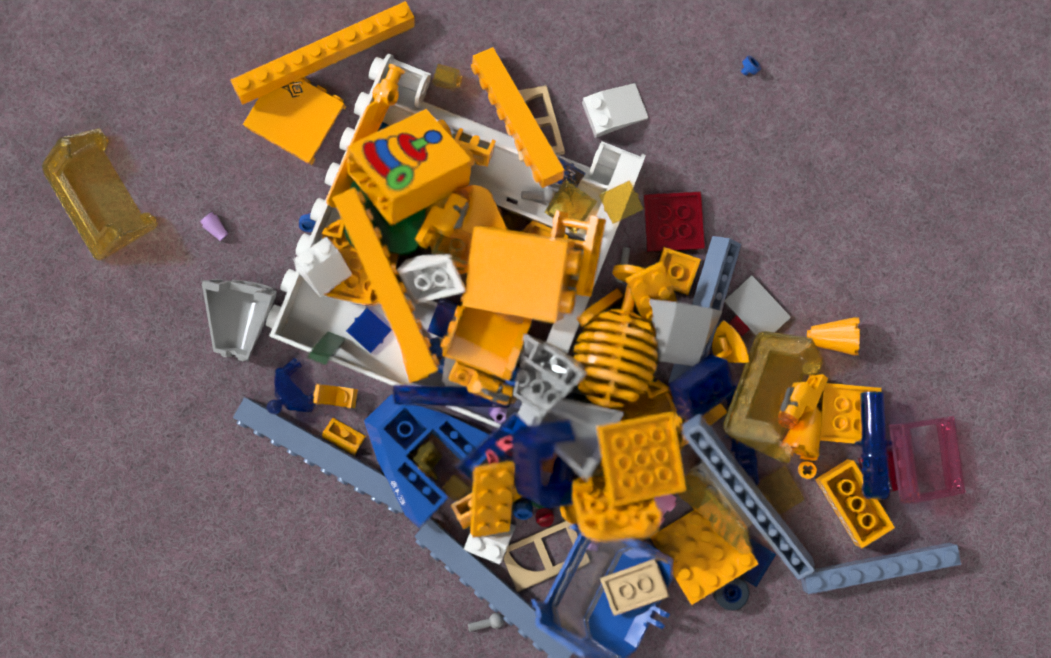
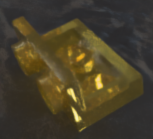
(427, 458)

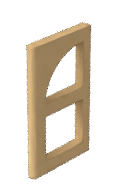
(529, 94)
(525, 578)

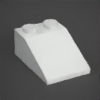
(614, 109)
(430, 277)

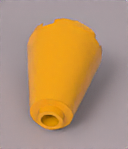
(837, 335)
(805, 436)

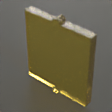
(620, 202)

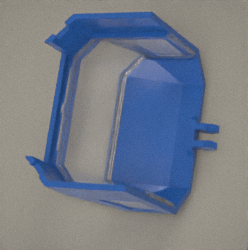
(578, 607)

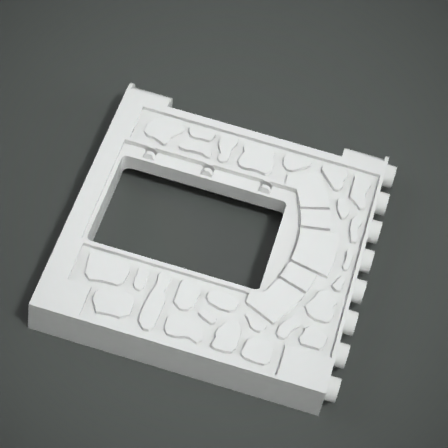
(308, 317)

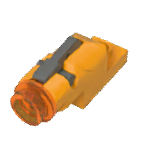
(444, 220)
(482, 384)
(801, 398)

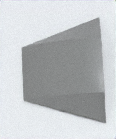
(682, 331)
(545, 375)

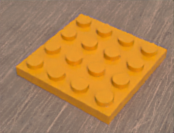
(641, 458)
(700, 556)

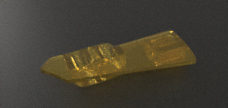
(720, 519)

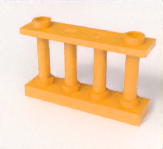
(591, 248)

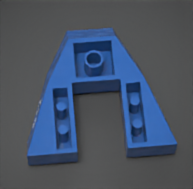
(398, 432)

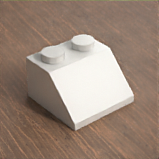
(322, 267)
(490, 546)

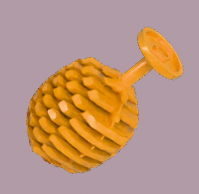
(617, 352)

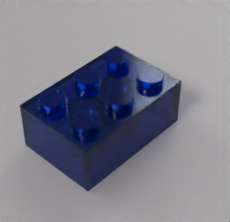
(702, 387)

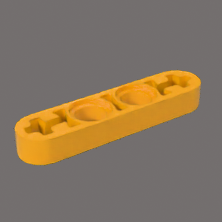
(599, 307)

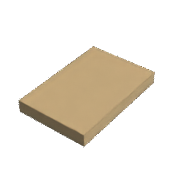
(634, 587)

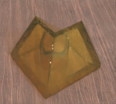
(572, 201)
(456, 246)

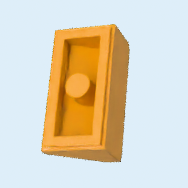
(343, 436)

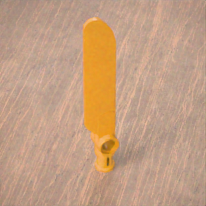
(384, 95)

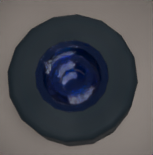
(739, 592)

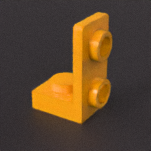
(335, 396)

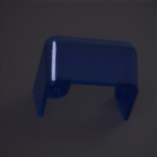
(531, 446)

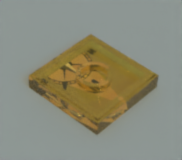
(780, 490)

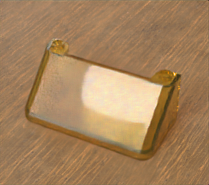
(94, 194)
(773, 367)

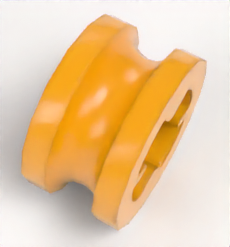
(807, 476)

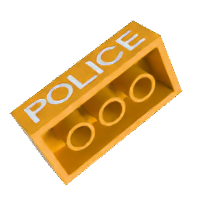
(860, 516)

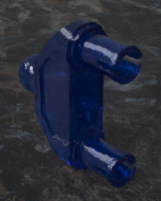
(288, 393)

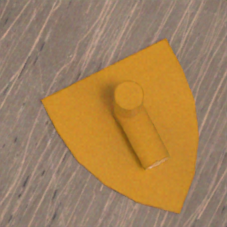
(729, 344)

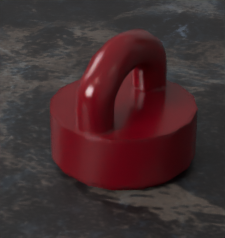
(544, 517)

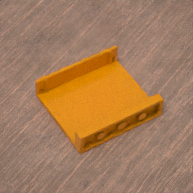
(485, 339)

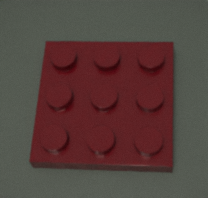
(673, 221)

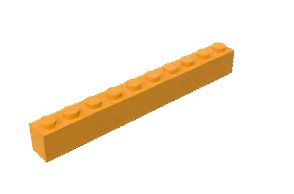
(323, 53)
(385, 283)

